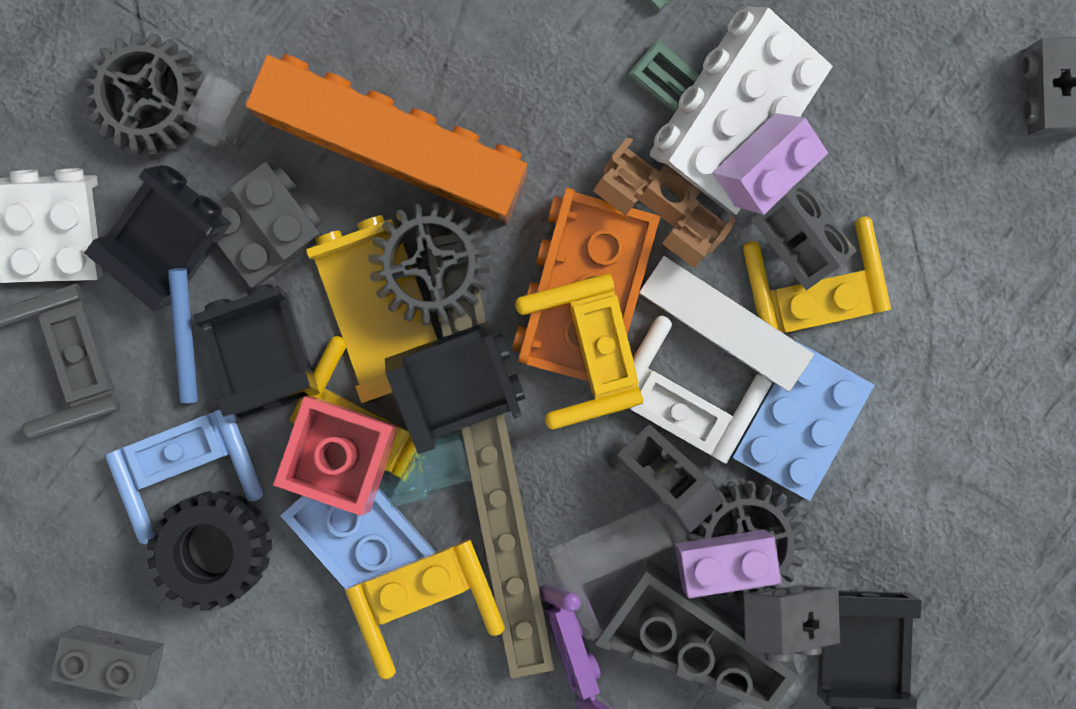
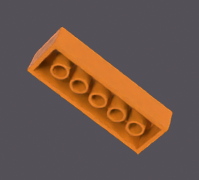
(388, 138)

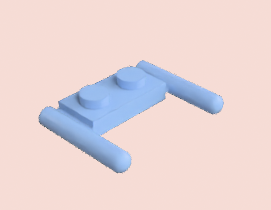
(176, 453)

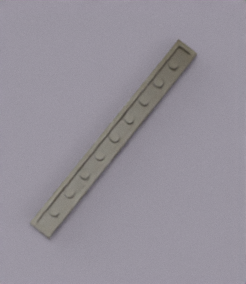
(499, 505)

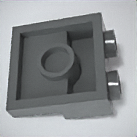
(267, 224)

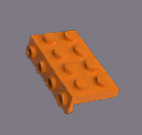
(586, 243)

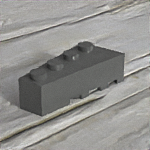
(692, 638)

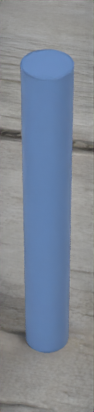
(183, 335)

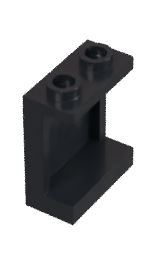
(157, 232)
(257, 352)
(453, 384)
(873, 653)

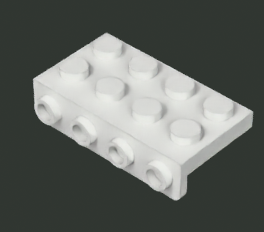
(744, 81)
(47, 226)

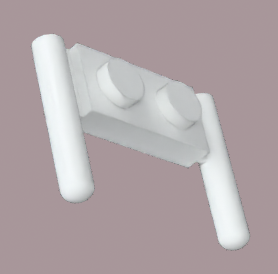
(687, 413)

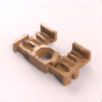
(697, 227)

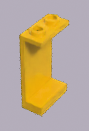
(362, 316)

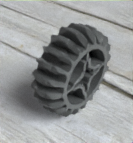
(136, 109)
(422, 226)
(783, 531)

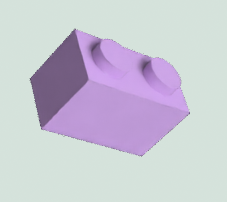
(770, 163)
(728, 563)

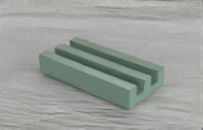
(653, 89)

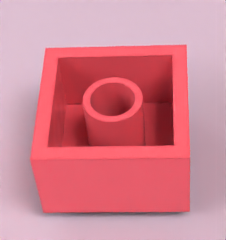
(336, 455)

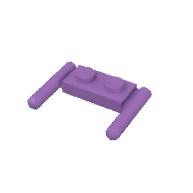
(579, 665)

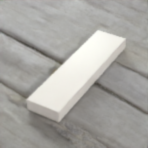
(726, 324)

